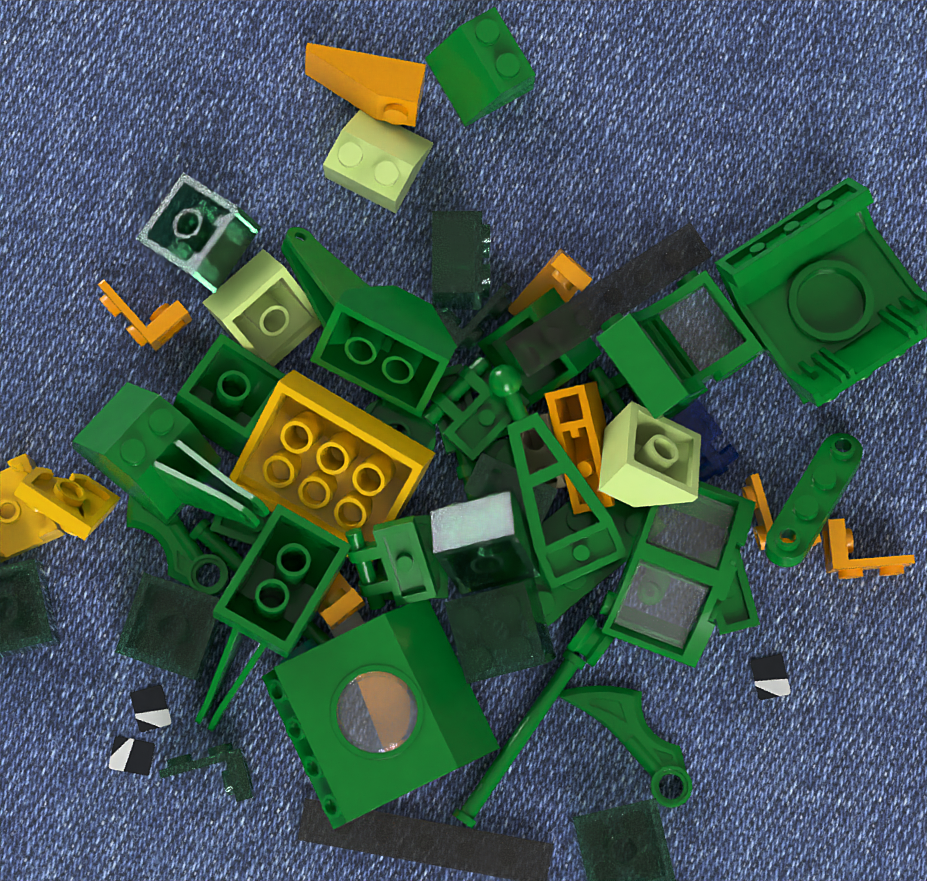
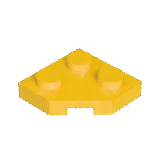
(73, 503)

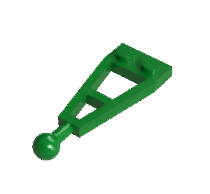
(582, 550)

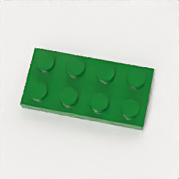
(564, 523)

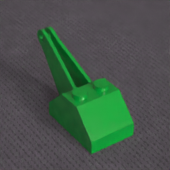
(370, 334)
(162, 459)
(274, 595)

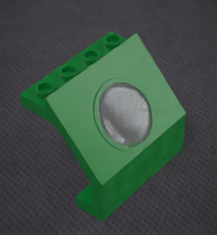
(379, 711)

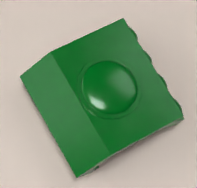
(826, 294)

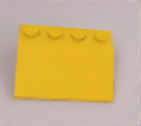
(329, 460)

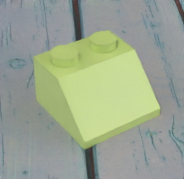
(376, 160)
(264, 309)
(649, 459)

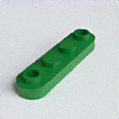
(813, 500)

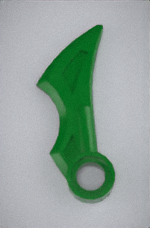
(181, 551)
(622, 715)

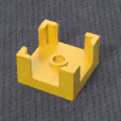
(19, 525)

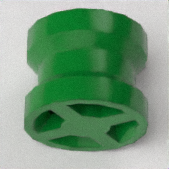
(590, 641)

